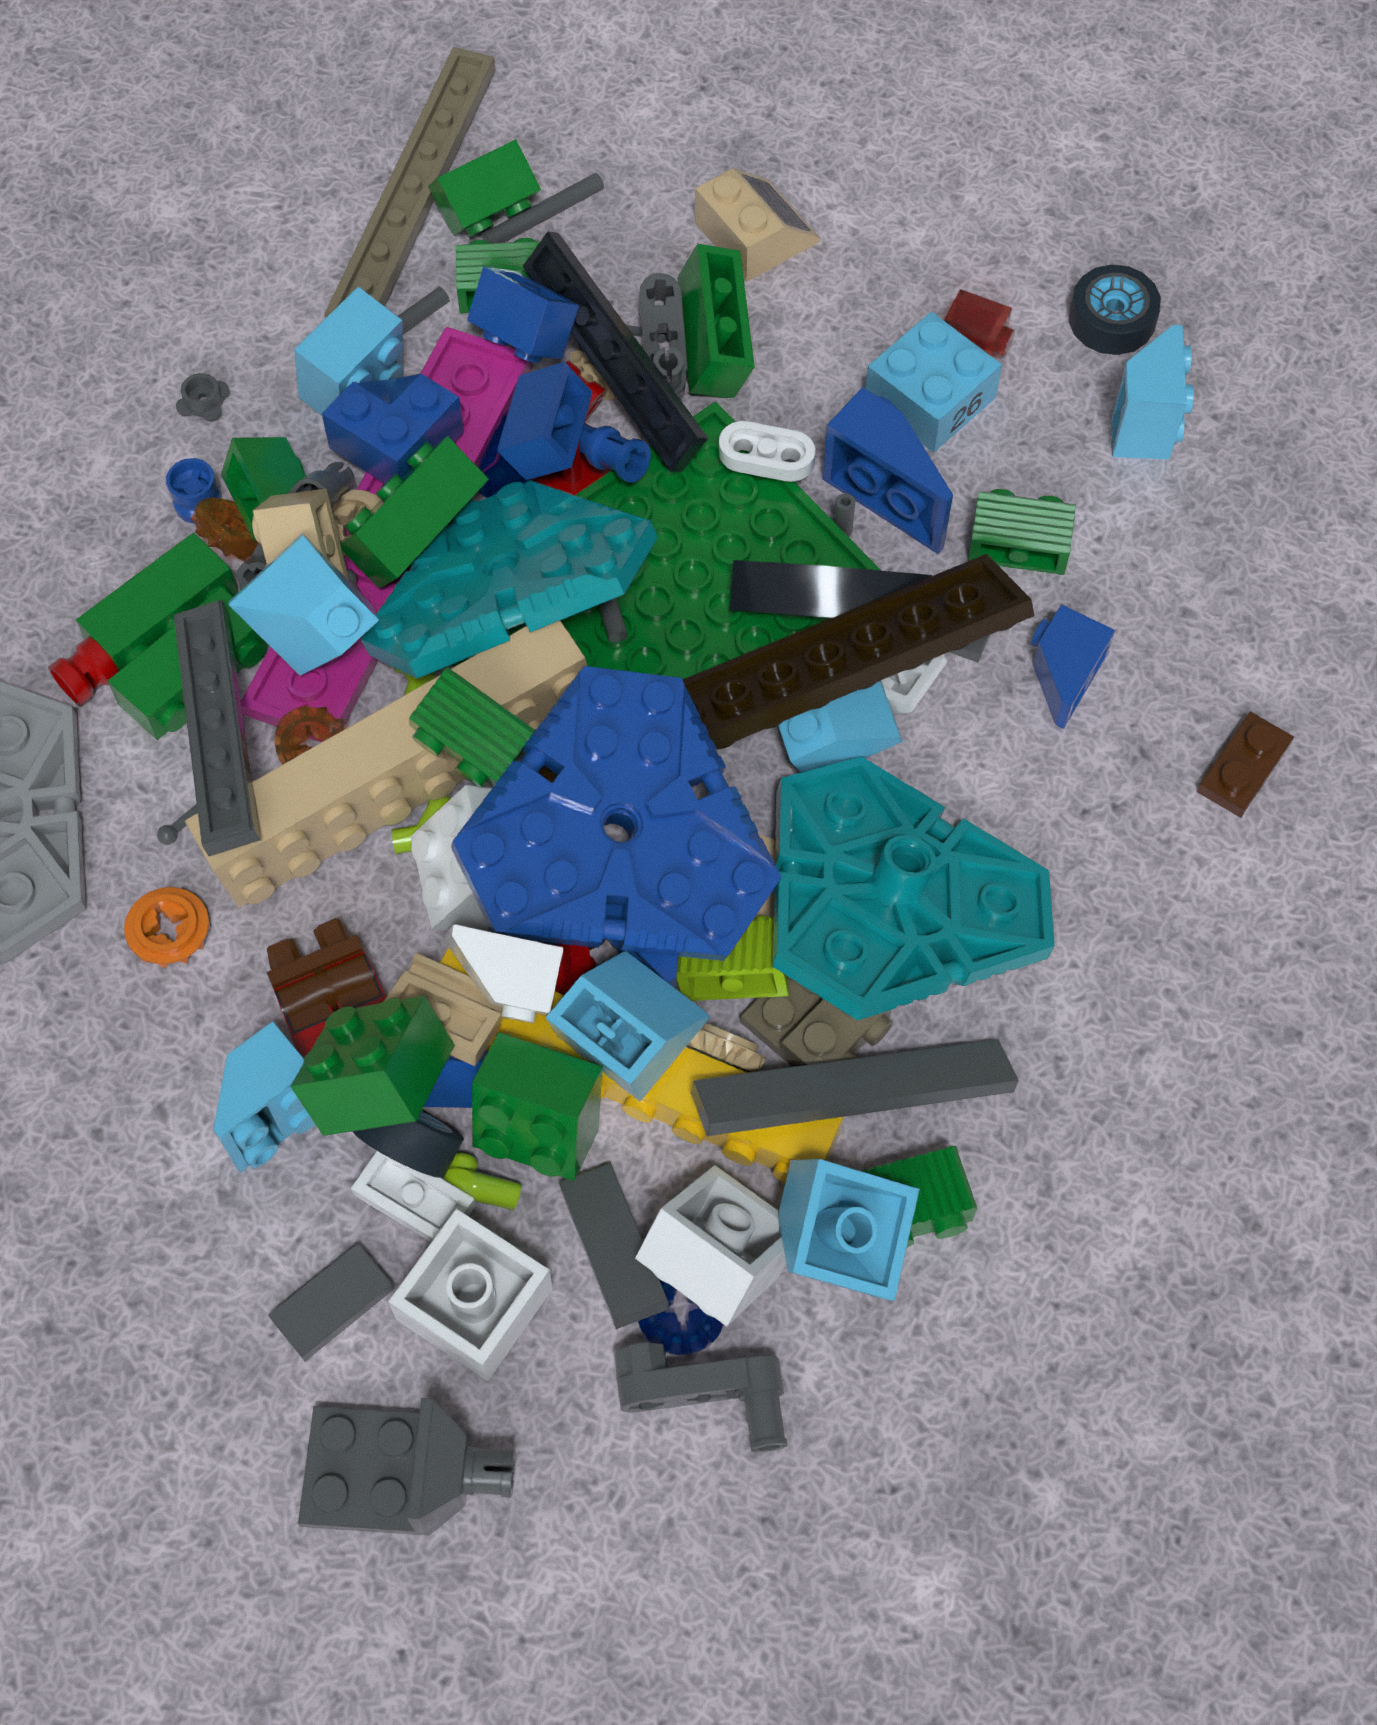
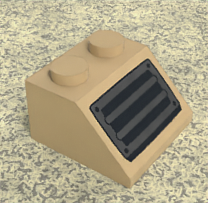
(751, 217)

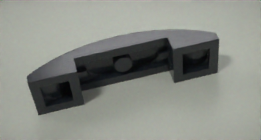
(810, 588)

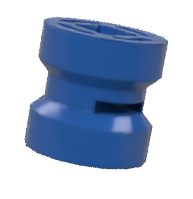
(190, 483)

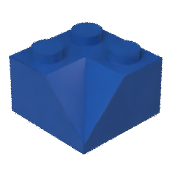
(387, 420)

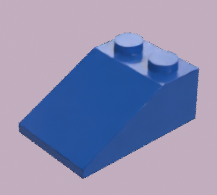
(887, 469)

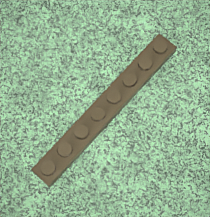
(407, 196)

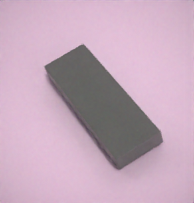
(612, 1245)

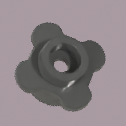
(196, 387)

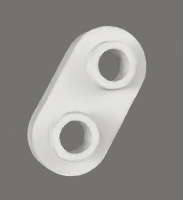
(768, 451)

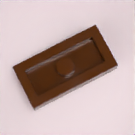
(1245, 764)

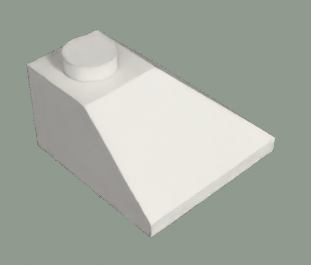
(508, 970)

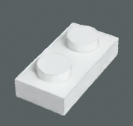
(410, 1196)

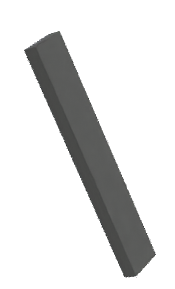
(216, 729)
(852, 1087)

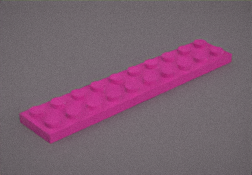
(485, 381)

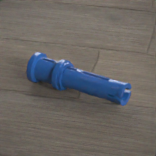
(607, 449)

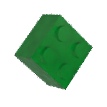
(373, 1066)
(536, 1106)

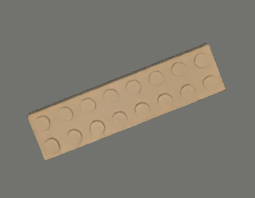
(377, 771)

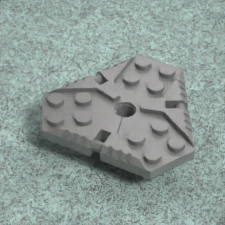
(38, 854)

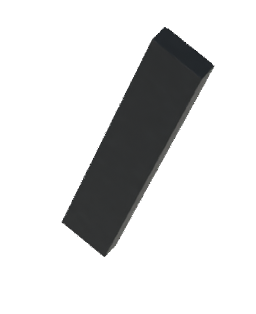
(618, 355)

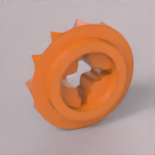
(144, 921)

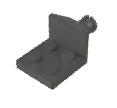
(394, 1470)

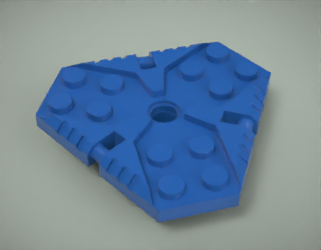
(627, 758)

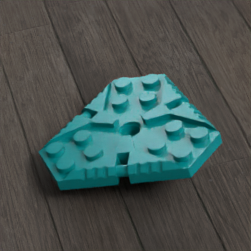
(504, 566)
(893, 898)

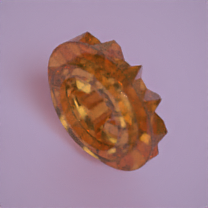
(210, 523)
(298, 726)

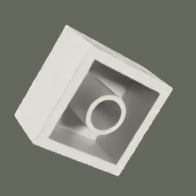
(442, 880)
(716, 1245)
(471, 1294)

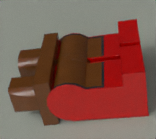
(321, 982)

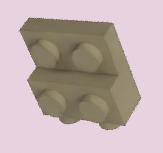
(810, 1029)

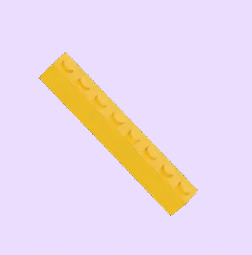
(673, 1104)

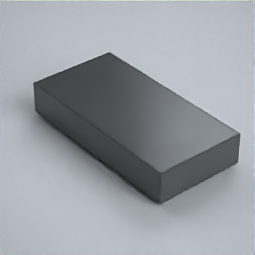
(331, 1302)

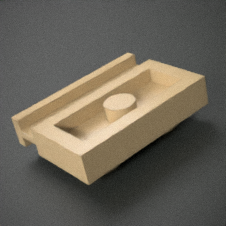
(457, 1003)

